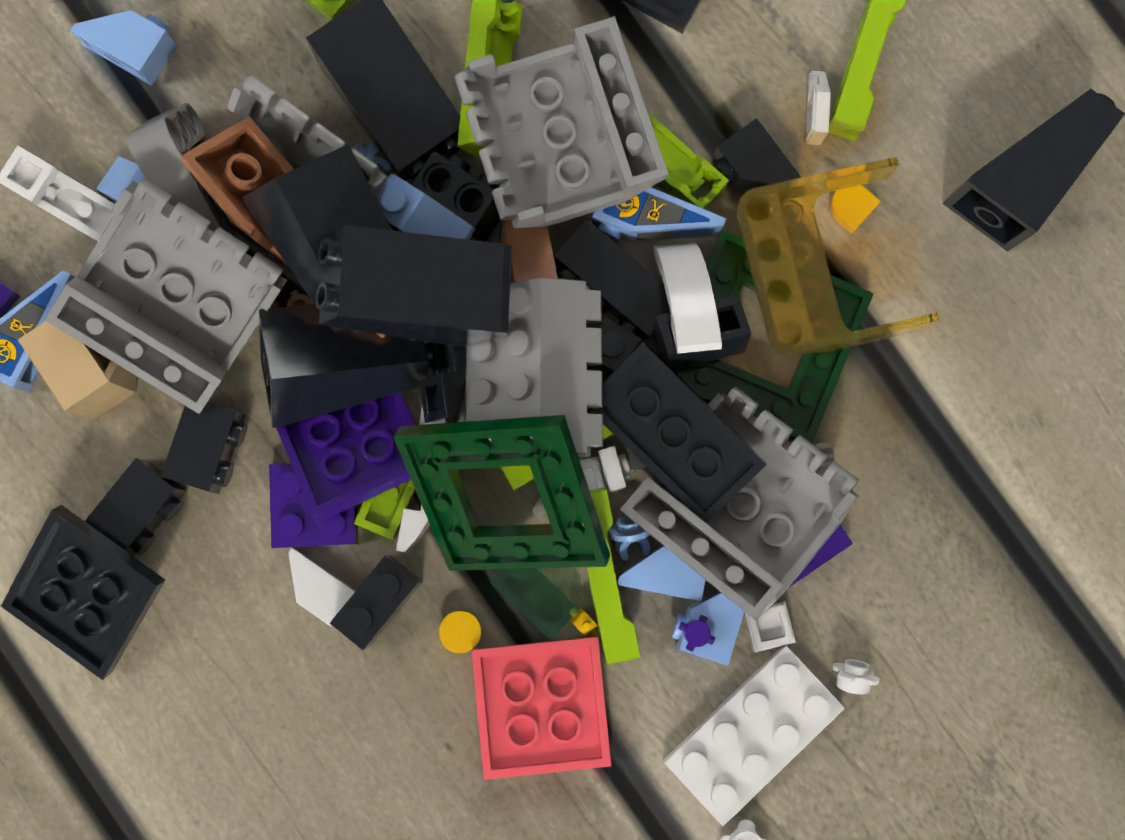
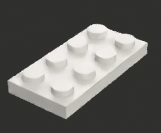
(753, 734)

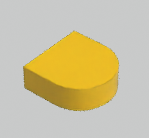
(852, 206)

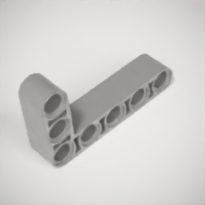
(158, 151)

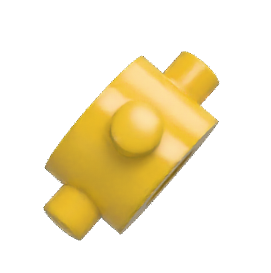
(584, 623)

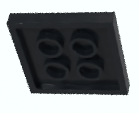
(82, 592)

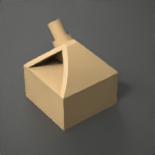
(75, 373)

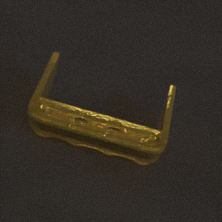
(792, 266)

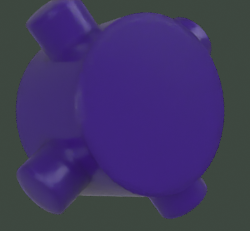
(696, 633)

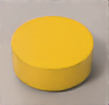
(460, 631)

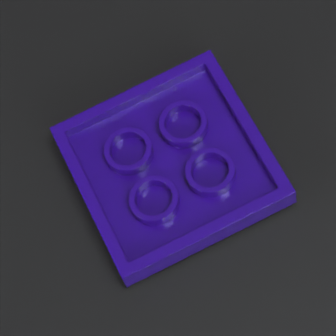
(347, 454)

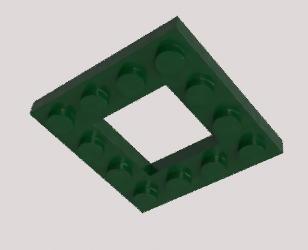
(816, 374)
(542, 442)

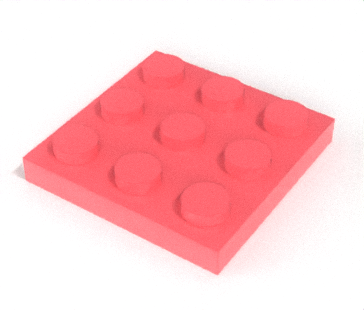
(540, 707)

